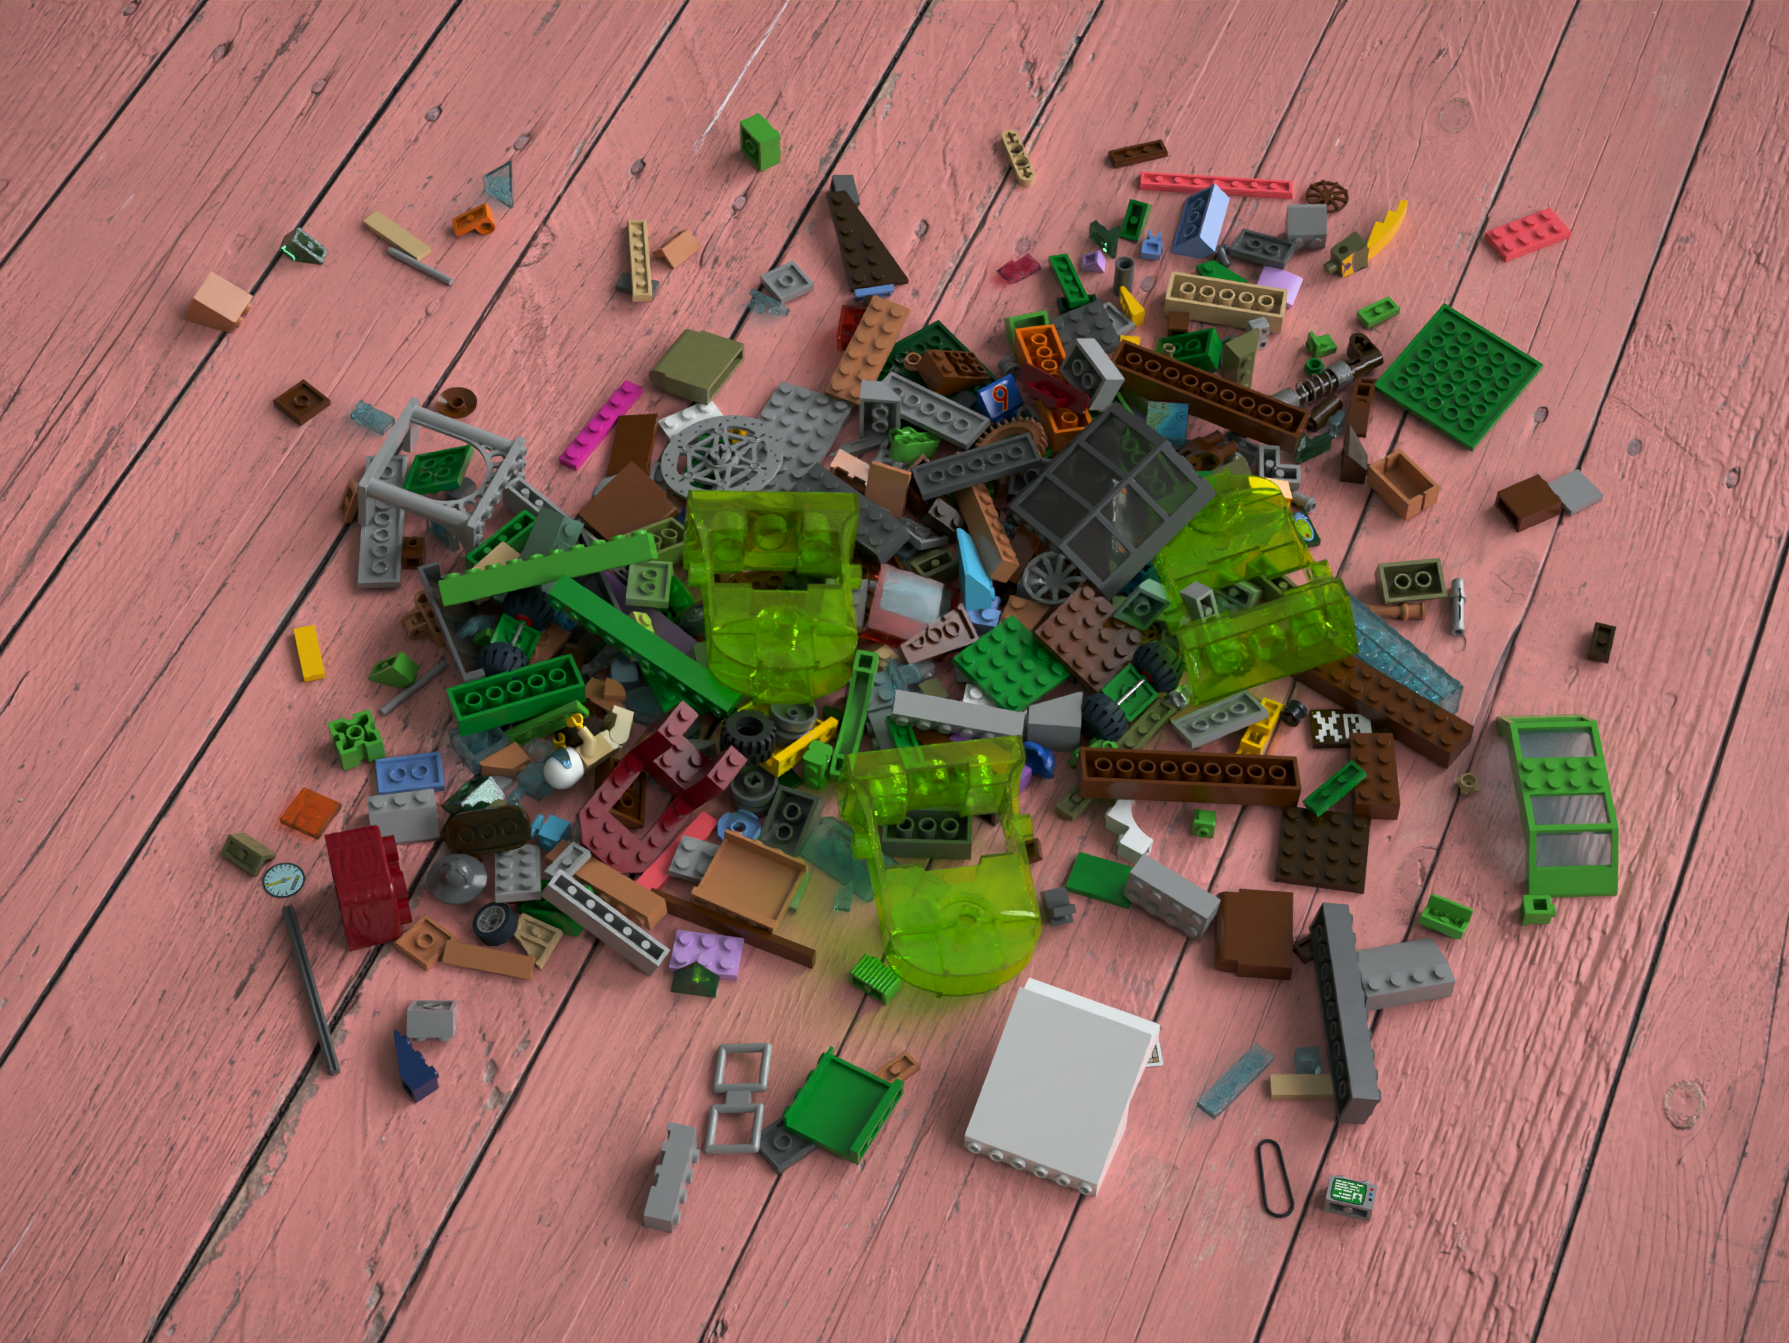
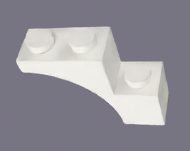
(1132, 840)

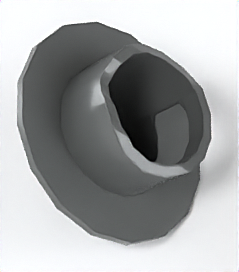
(456, 879)

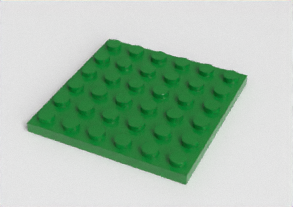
(1458, 377)

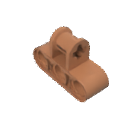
(422, 621)

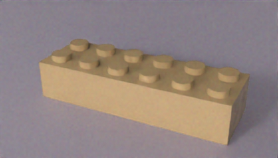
(1225, 301)

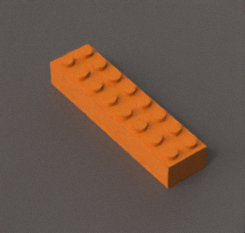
(1044, 350)

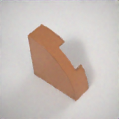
(614, 690)

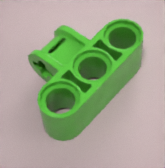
(909, 444)

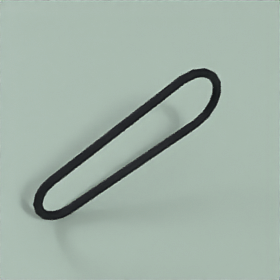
(1285, 1176)

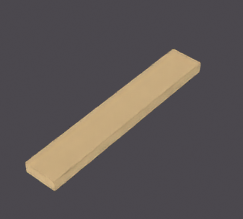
(639, 260)

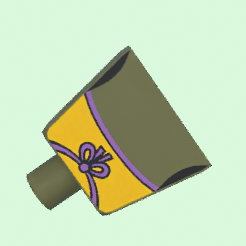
(1348, 256)

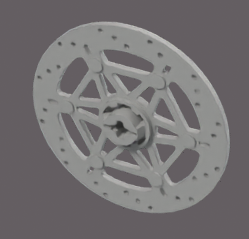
(723, 456)

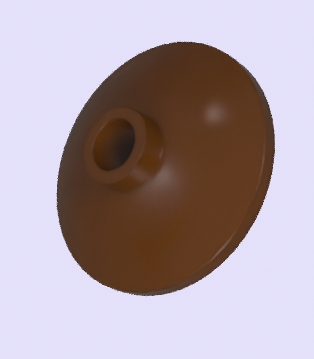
(457, 402)

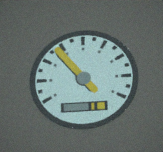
(283, 880)

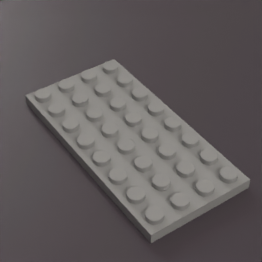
(807, 429)

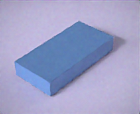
(880, 291)

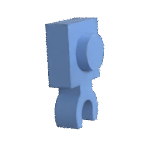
(1152, 247)

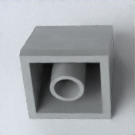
(1055, 723)

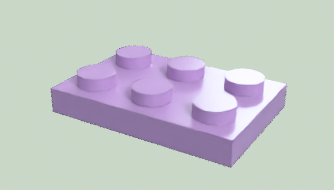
(715, 952)

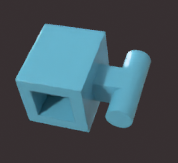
(551, 832)

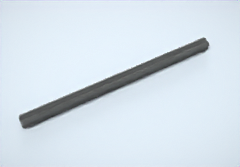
(311, 990)

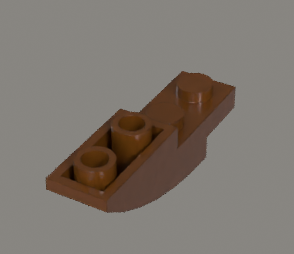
(1361, 405)

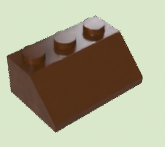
(631, 805)

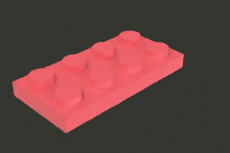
(1527, 234)

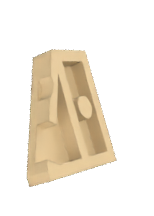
(537, 938)

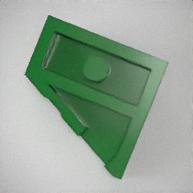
(1216, 270)

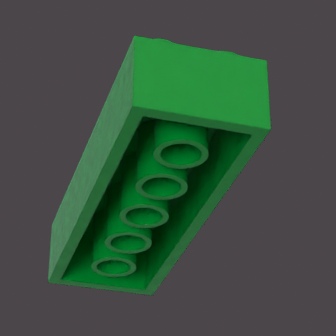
(500, 701)

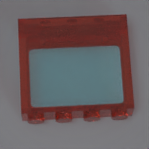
(906, 605)

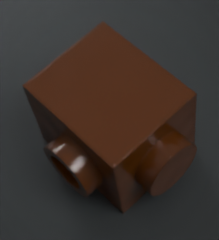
(413, 552)

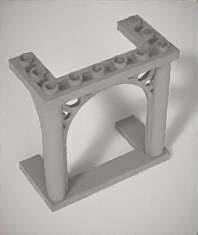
(462, 524)

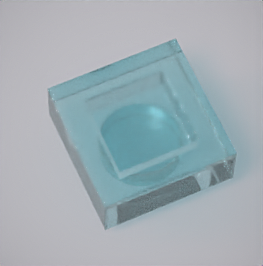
(1336, 423)

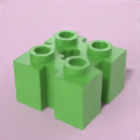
(356, 739)

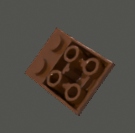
(951, 371)

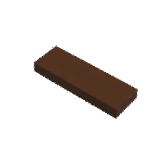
(1137, 153)

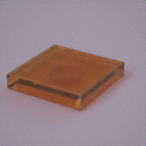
(310, 813)

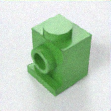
(1536, 909)

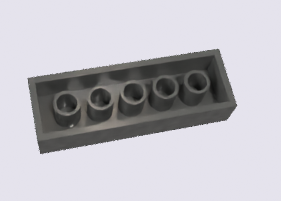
(878, 532)

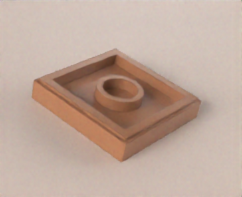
(424, 942)

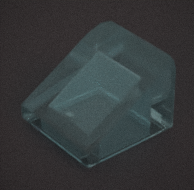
(844, 897)

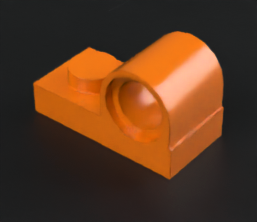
(478, 218)

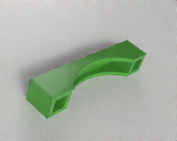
(856, 709)

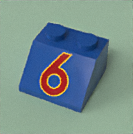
(1000, 400)

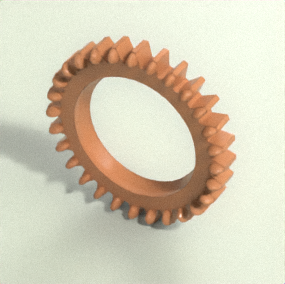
(1021, 427)

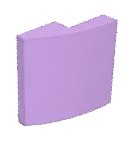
(1281, 279)

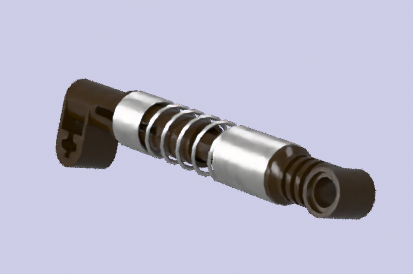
(1362, 358)

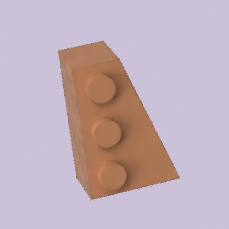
(850, 470)

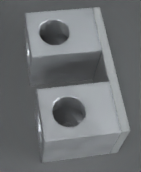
(1264, 327)

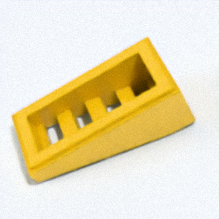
(1131, 307)

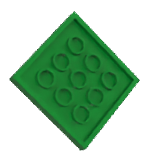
(1011, 666)

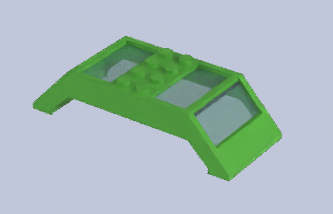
(1563, 804)

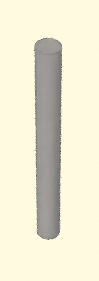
(420, 266)
(413, 688)

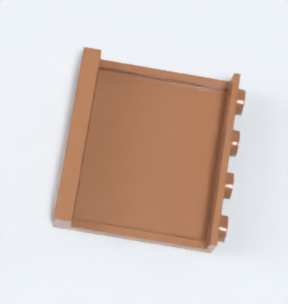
(750, 882)

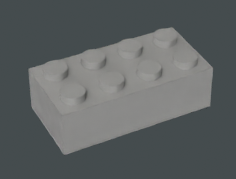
(1171, 897)

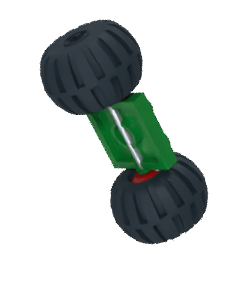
(522, 621)
(1152, 671)

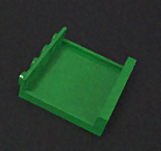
(842, 1107)

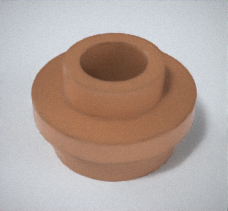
(911, 361)

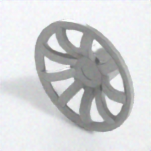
(1052, 583)

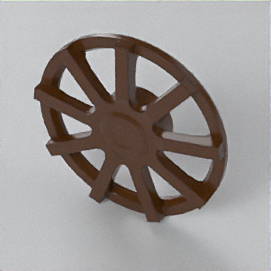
(1327, 196)

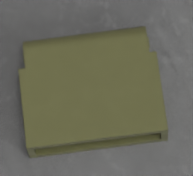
(697, 365)

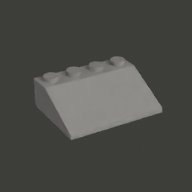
(1404, 974)

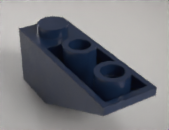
(415, 1075)

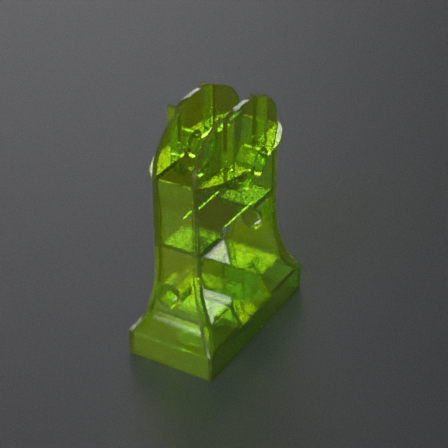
(1233, 539)
(775, 641)
(951, 926)

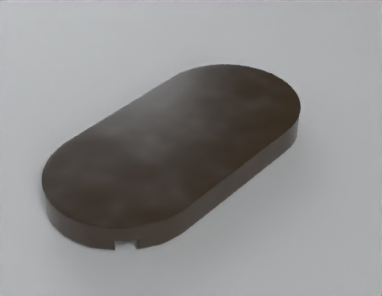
(488, 830)

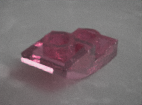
(1017, 271)

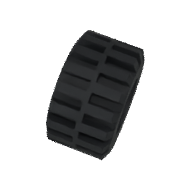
(750, 734)

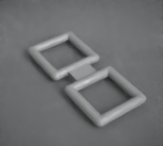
(738, 1098)

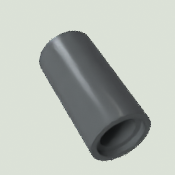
(1123, 274)

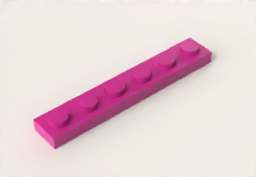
(600, 425)

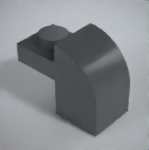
(1057, 906)

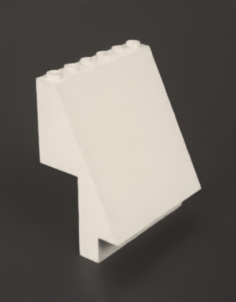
(1060, 1086)

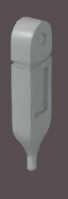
(860, 446)

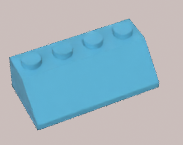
(974, 579)

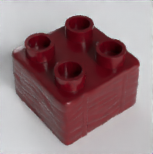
(368, 886)

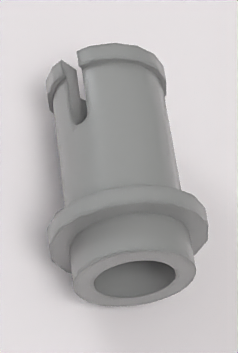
(1303, 501)

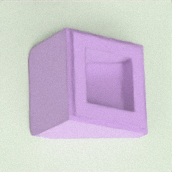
(1093, 262)

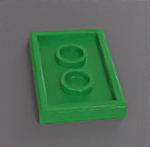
(1099, 879)

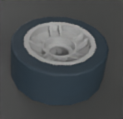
(495, 924)

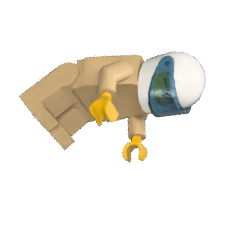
(568, 766)

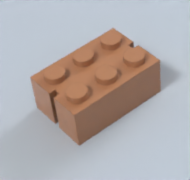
(1402, 484)

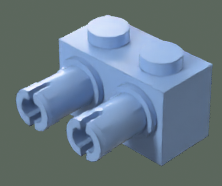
(985, 619)

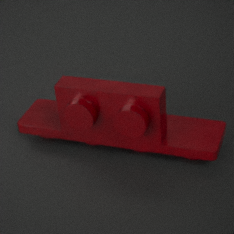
(1051, 390)

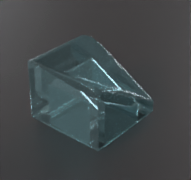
(1307, 1060)

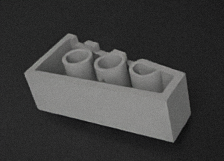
(672, 1178)

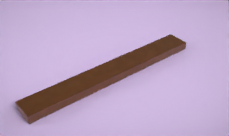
(732, 927)

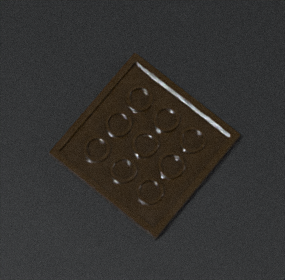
(1323, 849)

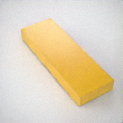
(309, 653)

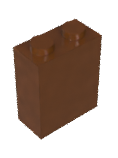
(1528, 503)

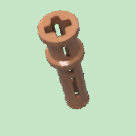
(1403, 611)

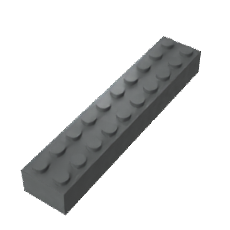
(1344, 1014)

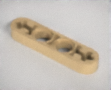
(1018, 158)

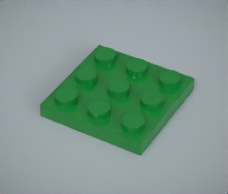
(438, 470)

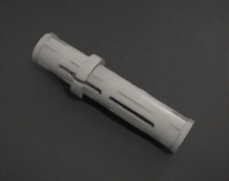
(1457, 600)

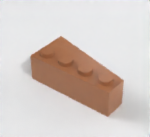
(1028, 612)

